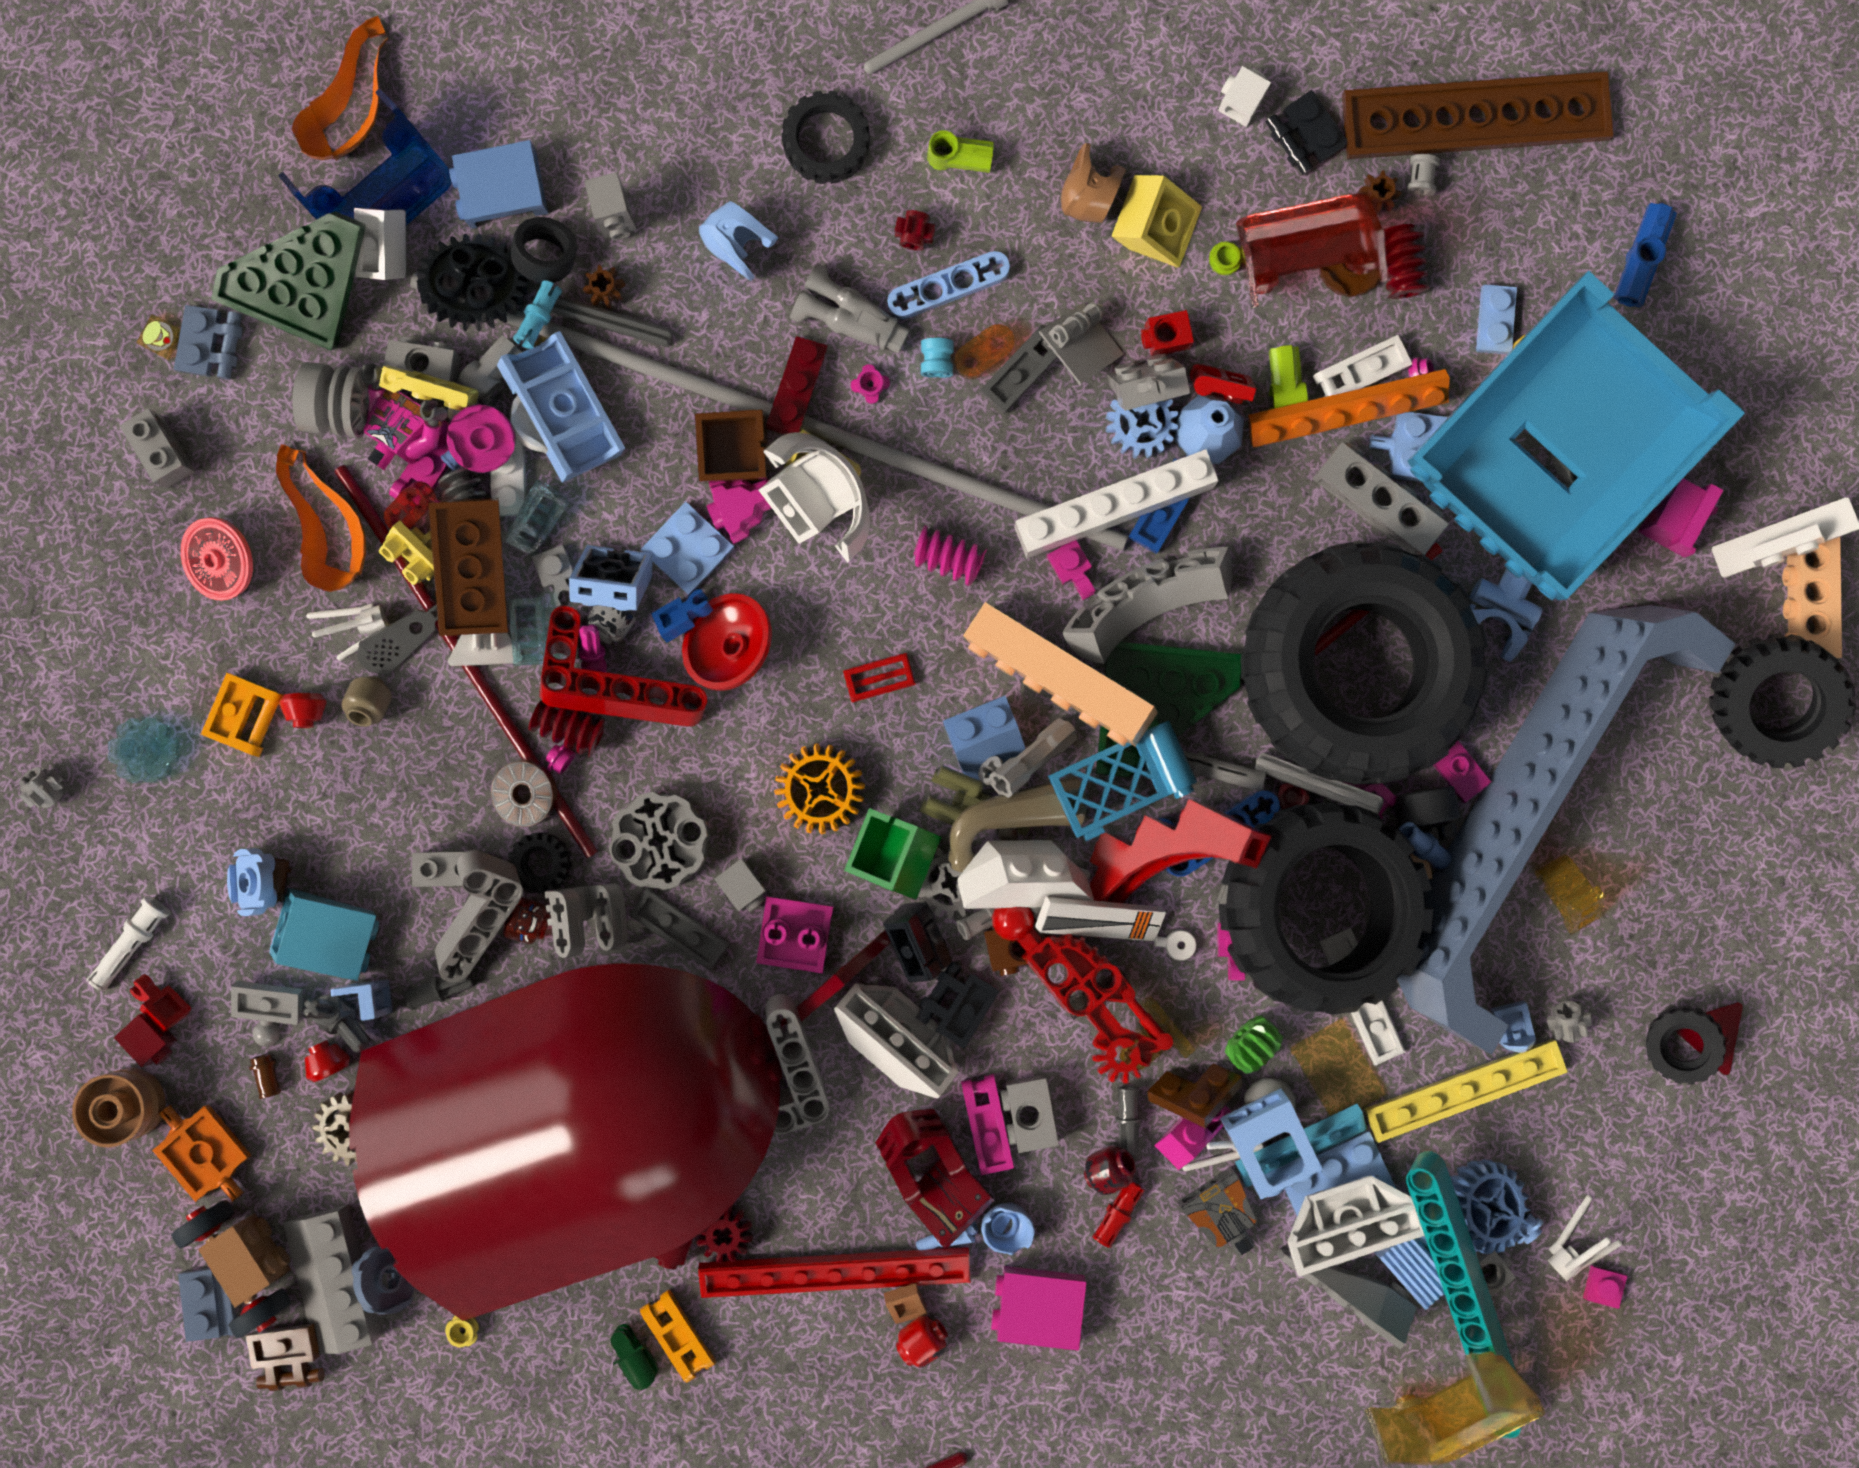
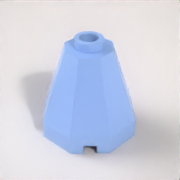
(1209, 425)

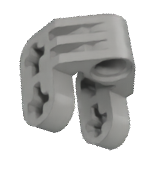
(582, 903)

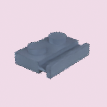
(204, 1305)

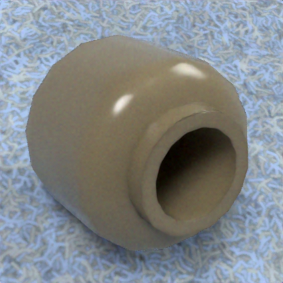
(366, 701)

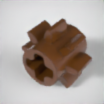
(1387, 188)
(595, 284)

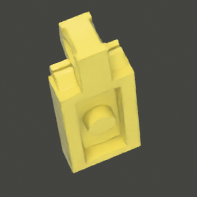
(428, 387)

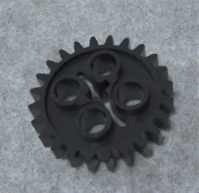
(455, 267)

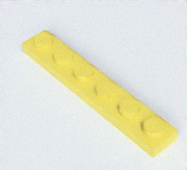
(1465, 1090)

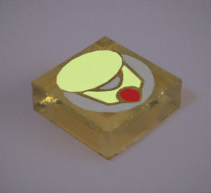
(159, 337)

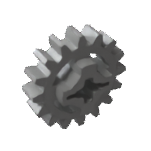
(935, 888)

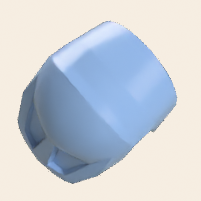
(727, 232)

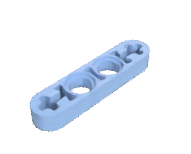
(946, 281)

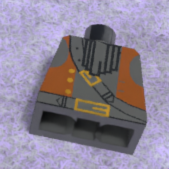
(1222, 1211)

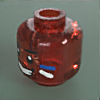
(526, 922)

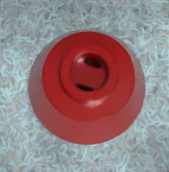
(303, 708)
(325, 1061)

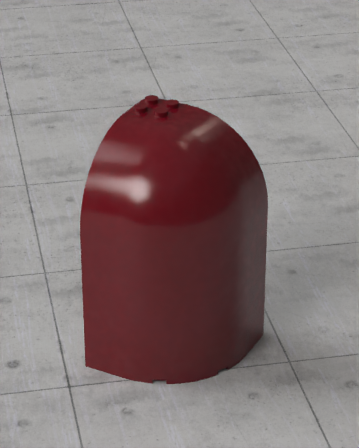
(561, 1131)

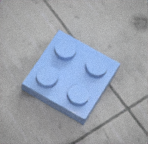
(687, 548)

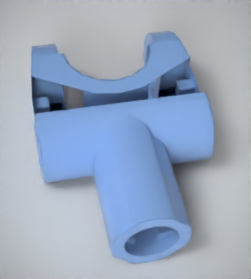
(1508, 606)

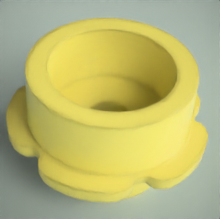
(460, 1339)

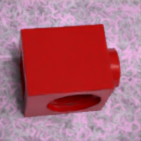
(1177, 323)

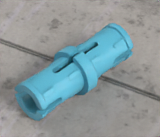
(537, 314)

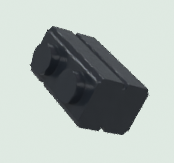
(917, 942)

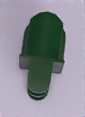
(634, 1357)

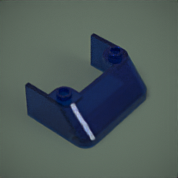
(404, 181)

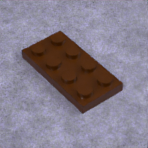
(468, 566)

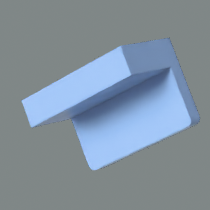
(373, 997)

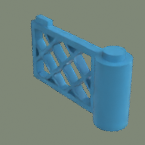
(1164, 765)

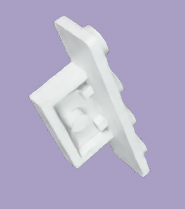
(1786, 537)

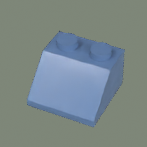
(983, 734)

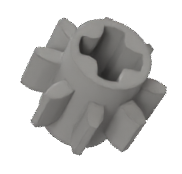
(41, 787)
(1569, 1021)

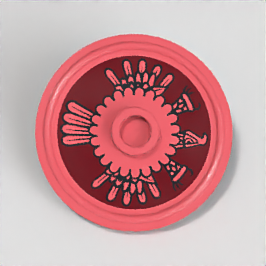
(216, 558)

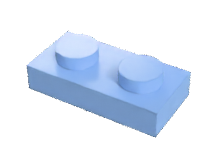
(1496, 319)

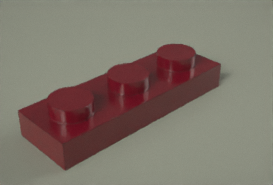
(797, 386)

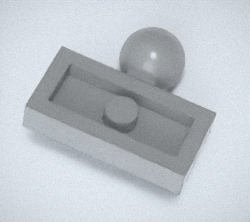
(267, 1005)

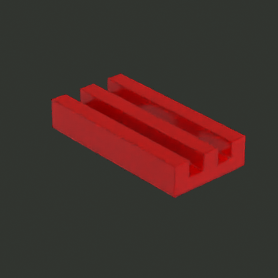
(881, 677)

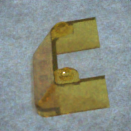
(1456, 1418)

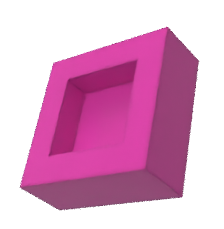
(1605, 1286)

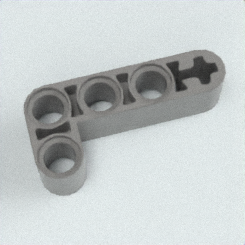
(494, 894)
(793, 1060)

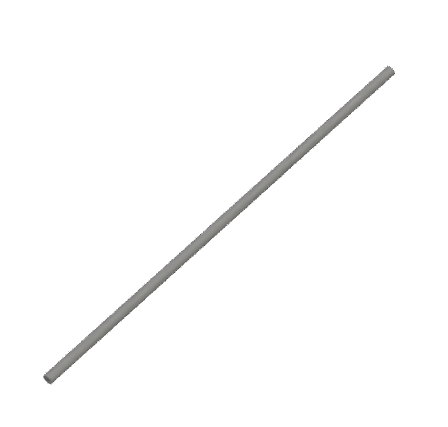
(814, 427)

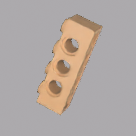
(1825, 607)

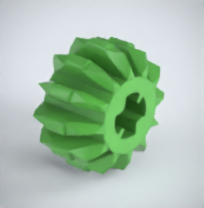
(1253, 1044)

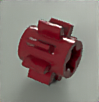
(914, 230)

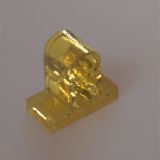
(1571, 893)
(1179, 1040)

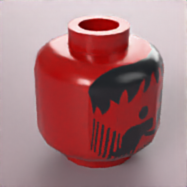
(922, 1341)

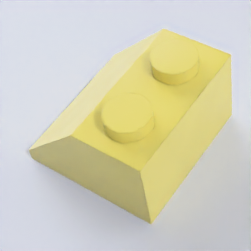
(1157, 219)

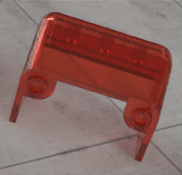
(1309, 239)

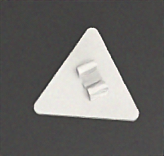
(482, 650)

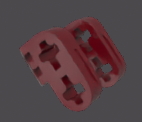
(910, 1135)

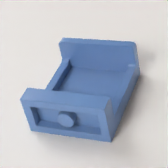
(498, 183)

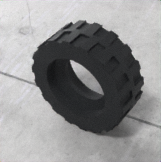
(1685, 1071)

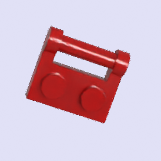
(1233, 385)

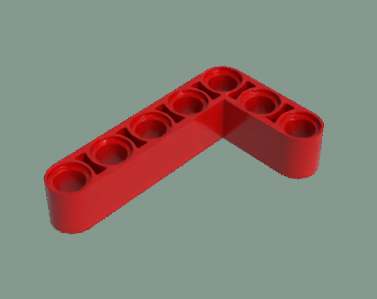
(609, 684)

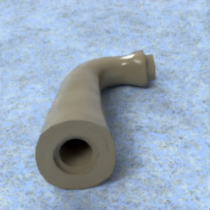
(1025, 808)

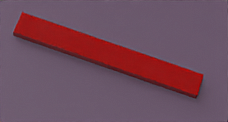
(834, 1272)

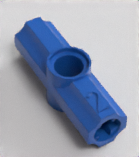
(1652, 238)

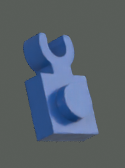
(678, 615)

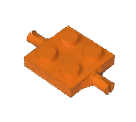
(201, 1153)

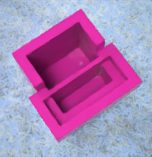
(1681, 516)

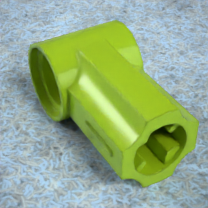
(965, 153)
(1286, 377)

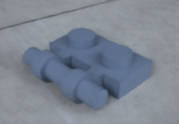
(198, 342)

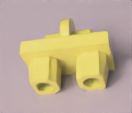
(412, 546)

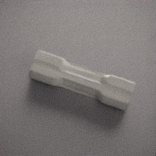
(1018, 770)

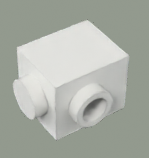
(1243, 94)

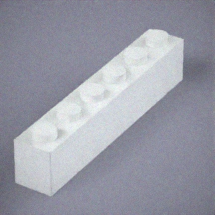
(1116, 503)

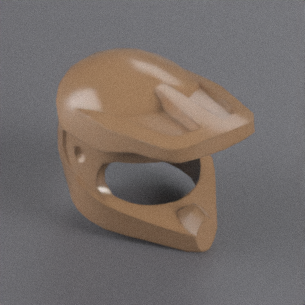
(1086, 193)

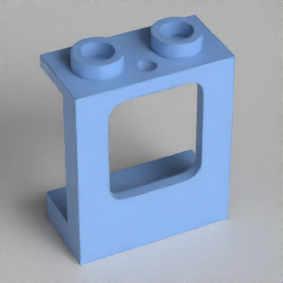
(1261, 1122)

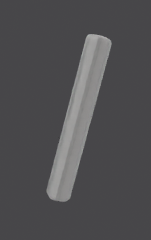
(1331, 789)

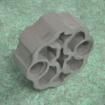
(627, 829)

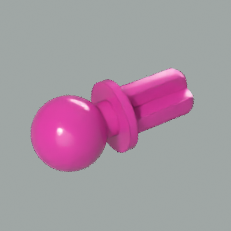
(591, 650)

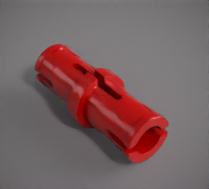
(1118, 1214)

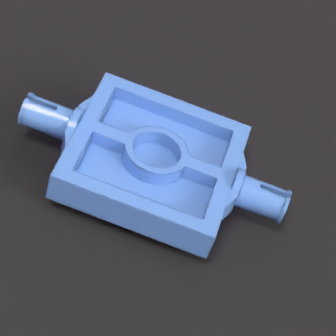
(1409, 435)

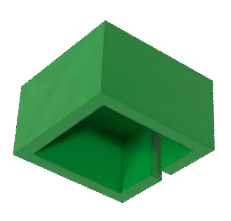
(892, 853)

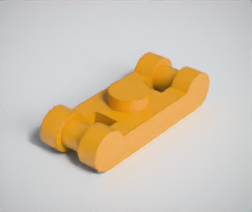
(677, 1336)

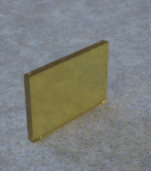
(1337, 1068)

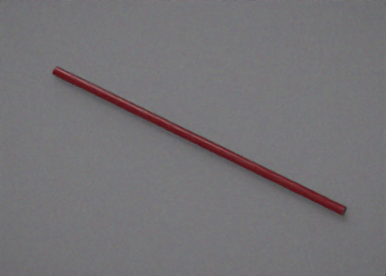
(472, 671)

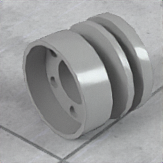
(330, 400)

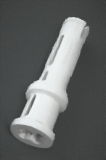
(135, 932)

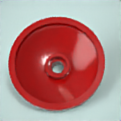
(712, 644)

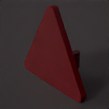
(1729, 1020)

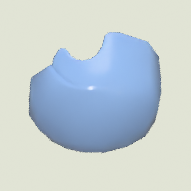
(995, 1222)

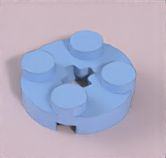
(252, 881)

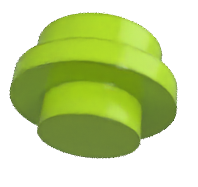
(1225, 258)

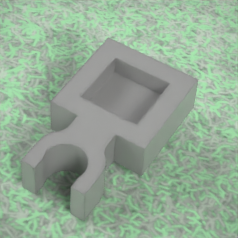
(554, 570)

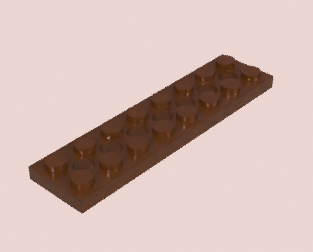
(1487, 95)

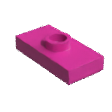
(1462, 772)

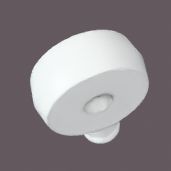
(1170, 944)

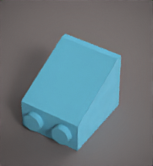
(323, 935)

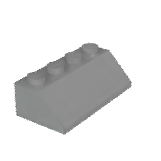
(323, 1256)

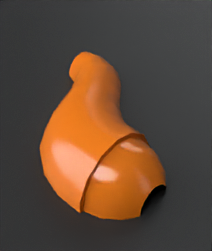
(328, 106)
(314, 542)

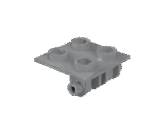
(1082, 341)

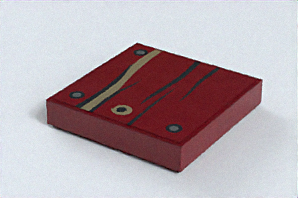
(950, 1204)

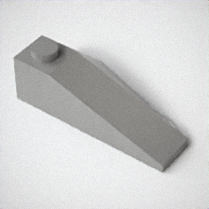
(1375, 1302)

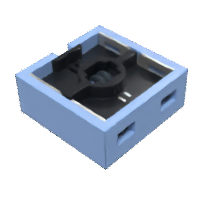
(610, 578)

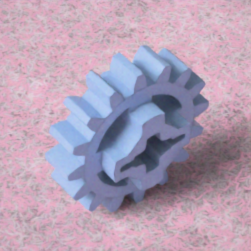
(1153, 428)

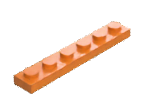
(1349, 408)

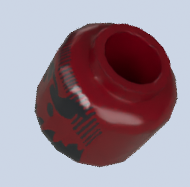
(1109, 1170)

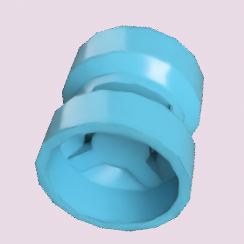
(937, 357)

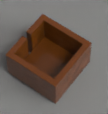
(731, 446)

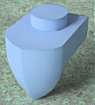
(1520, 1033)

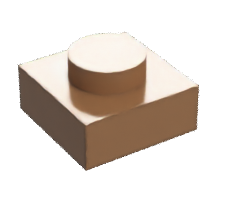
(905, 1303)

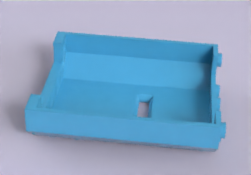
(1603, 409)

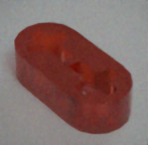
(405, 502)

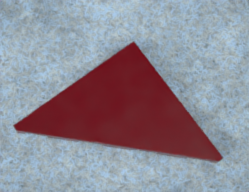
(842, 976)

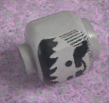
(611, 623)

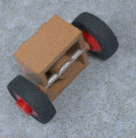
(242, 1262)

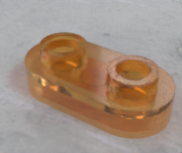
(983, 351)

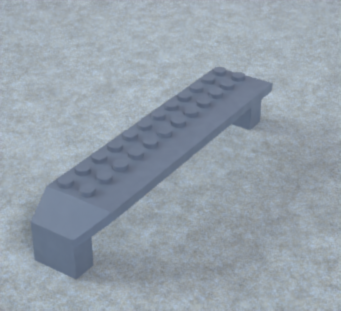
(1530, 790)

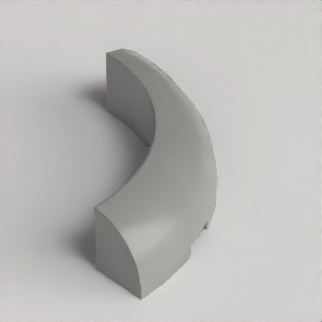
(1147, 594)

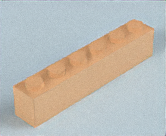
(1059, 674)

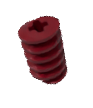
(1404, 262)
(567, 728)

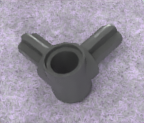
(336, 1016)

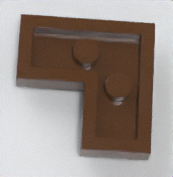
(1196, 1101)

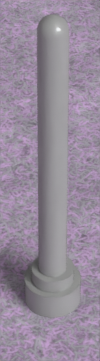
(931, 32)

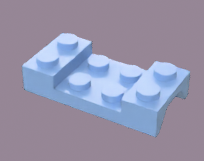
(562, 407)

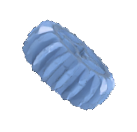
(1493, 1208)

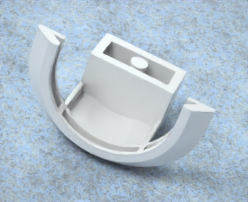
(816, 491)

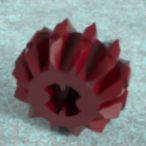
(727, 1245)

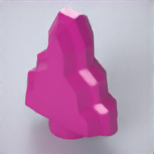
(737, 507)

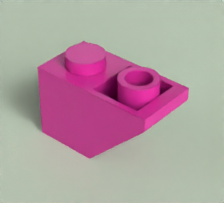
(1188, 1139)

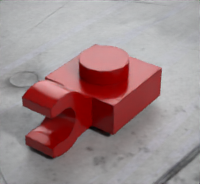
(162, 1006)

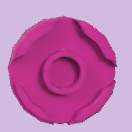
(481, 438)

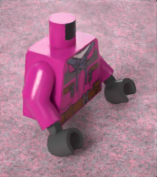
(399, 422)

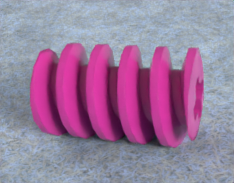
(948, 556)

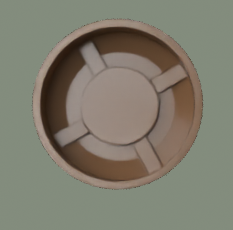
(118, 1107)

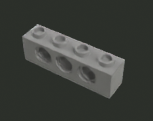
(1361, 499)

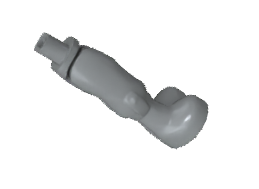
(854, 317)

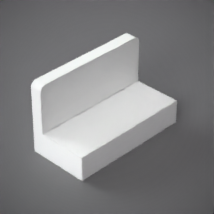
(382, 245)

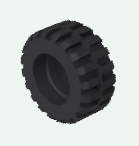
(1807, 736)

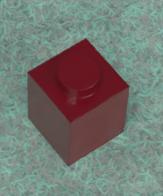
(145, 1041)

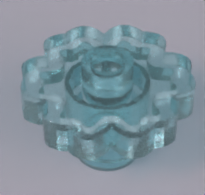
(143, 750)

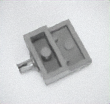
(1149, 382)

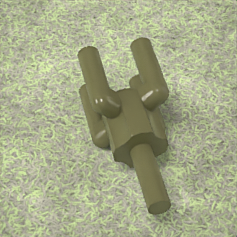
(967, 791)

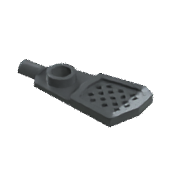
(401, 635)

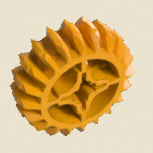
(795, 773)

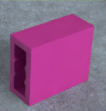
(1039, 1308)

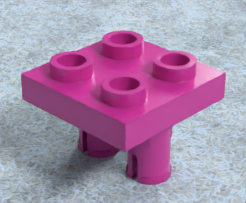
(794, 934)

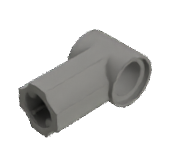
(485, 374)

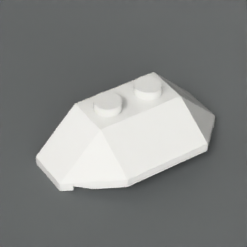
(1021, 876)
(884, 1030)
(1351, 1223)

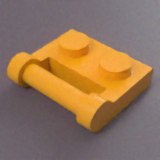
(233, 709)

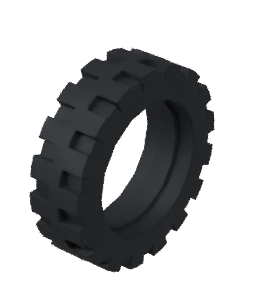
(814, 105)

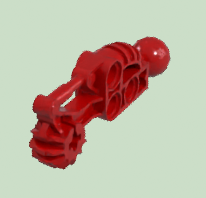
(1081, 967)

